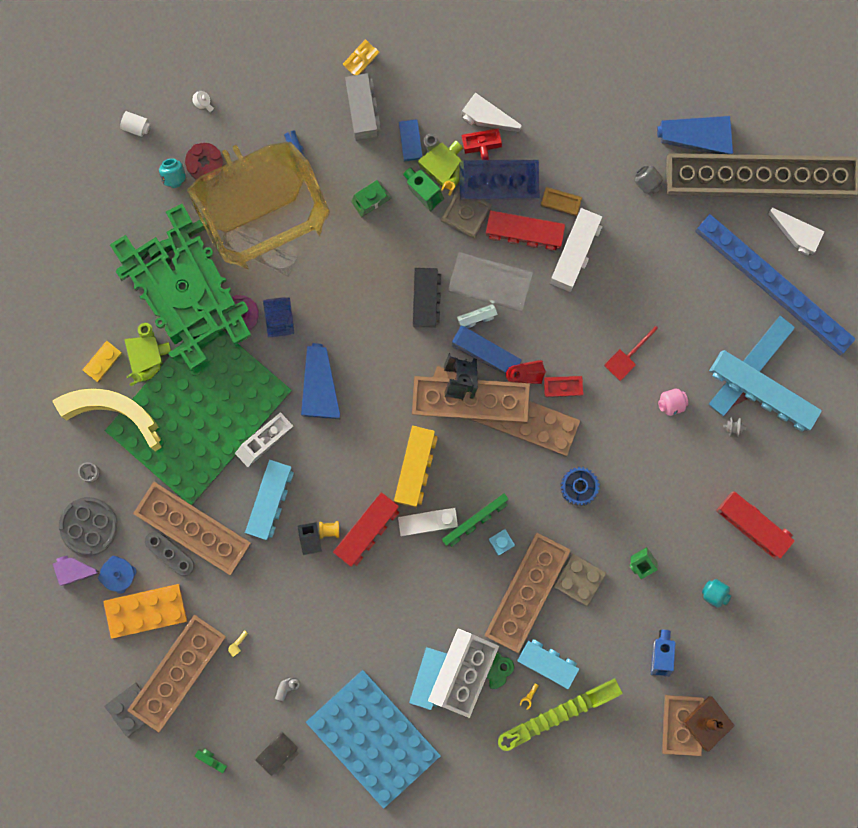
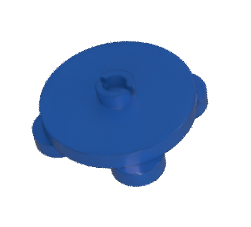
(117, 574)

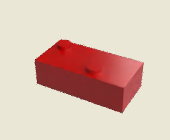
(755, 525)

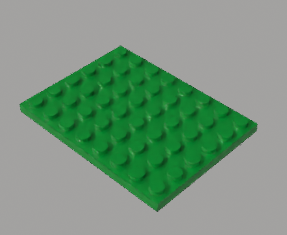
(201, 415)

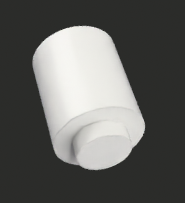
(134, 124)

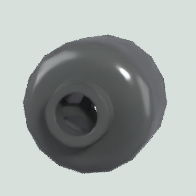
(648, 179)

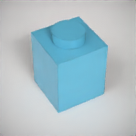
(501, 542)

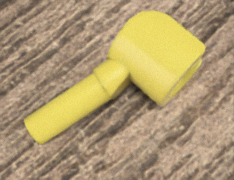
(234, 649)

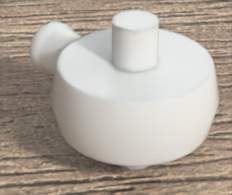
(202, 100)

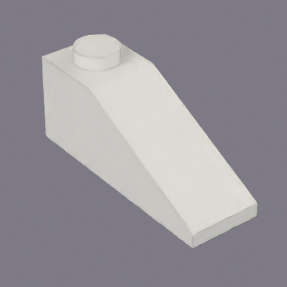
(487, 115)
(799, 233)
(263, 439)
(428, 522)

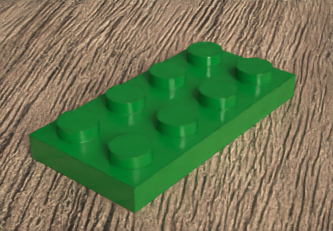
(482, 516)

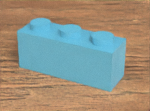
(548, 663)
(427, 676)

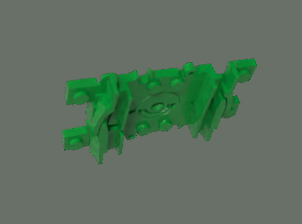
(180, 307)

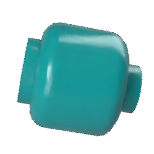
(172, 173)
(716, 593)

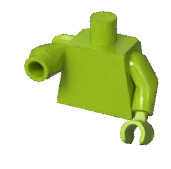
(145, 354)

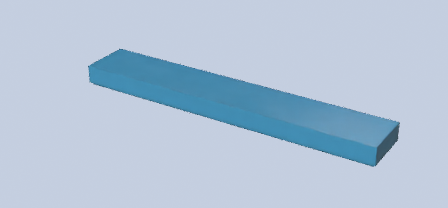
(757, 359)

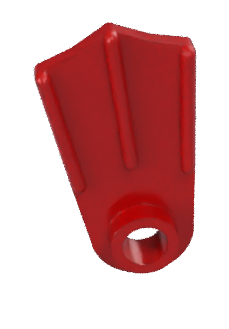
(527, 372)

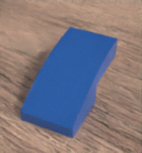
(410, 140)

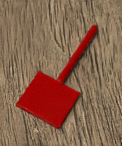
(620, 363)

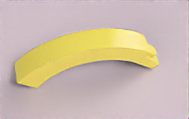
(99, 399)

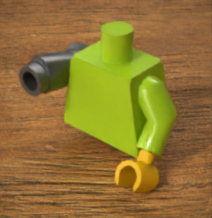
(441, 162)

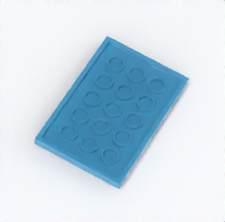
(373, 739)

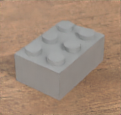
(362, 106)

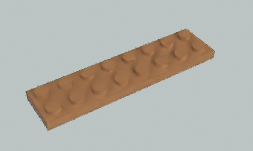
(543, 428)

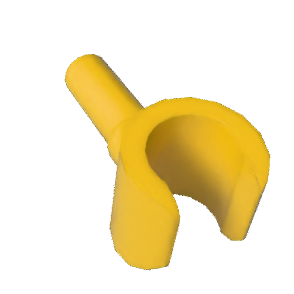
(528, 698)

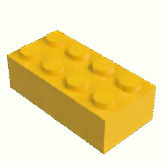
(414, 467)

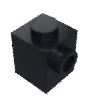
(309, 542)

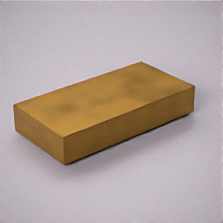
(561, 201)

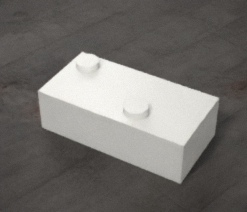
(576, 249)
(463, 673)

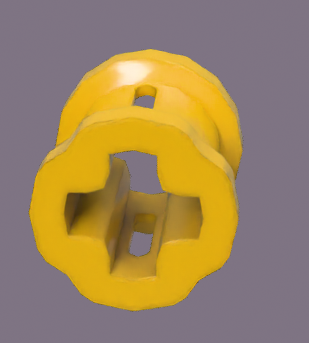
(329, 529)

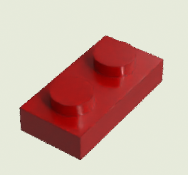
(563, 386)

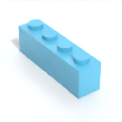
(268, 500)

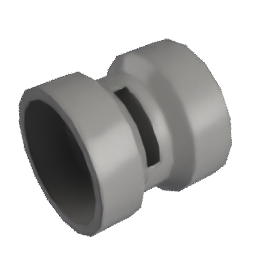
(86, 474)

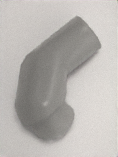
(286, 686)

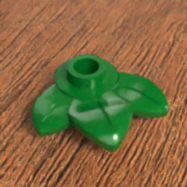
(496, 675)

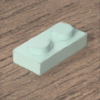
(469, 319)

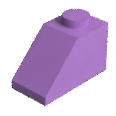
(71, 570)

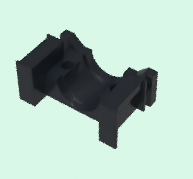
(465, 380)

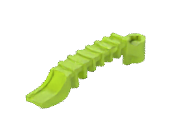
(583, 702)

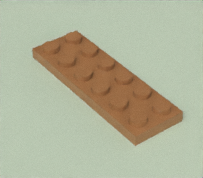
(491, 402)
(192, 528)
(527, 592)
(176, 673)

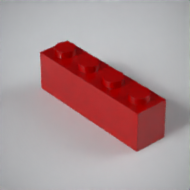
(525, 230)
(363, 533)

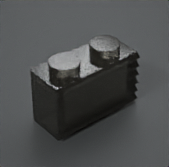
(277, 754)

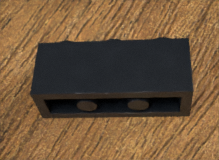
(426, 297)

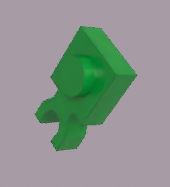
(207, 757)

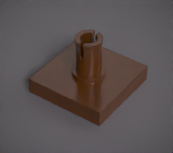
(708, 723)

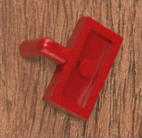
(482, 142)

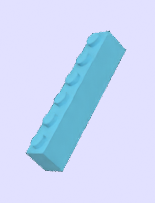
(765, 390)

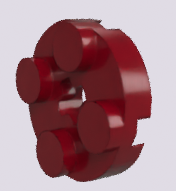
(198, 152)

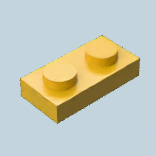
(102, 361)

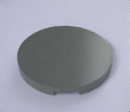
(88, 526)

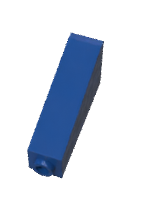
(699, 134)
(484, 350)
(319, 388)

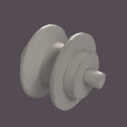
(734, 427)

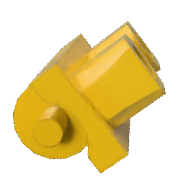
(361, 58)

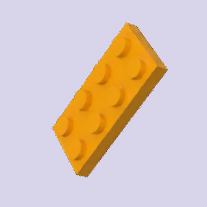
(145, 611)

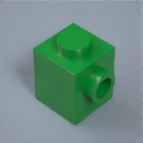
(643, 563)

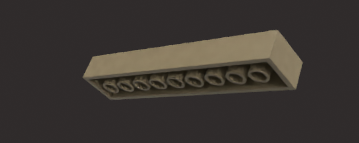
(762, 176)

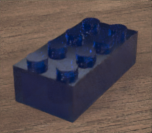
(499, 179)

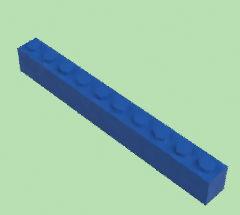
(775, 285)

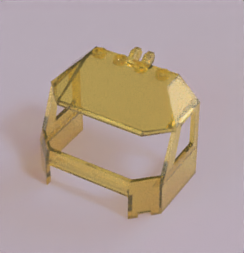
(254, 188)

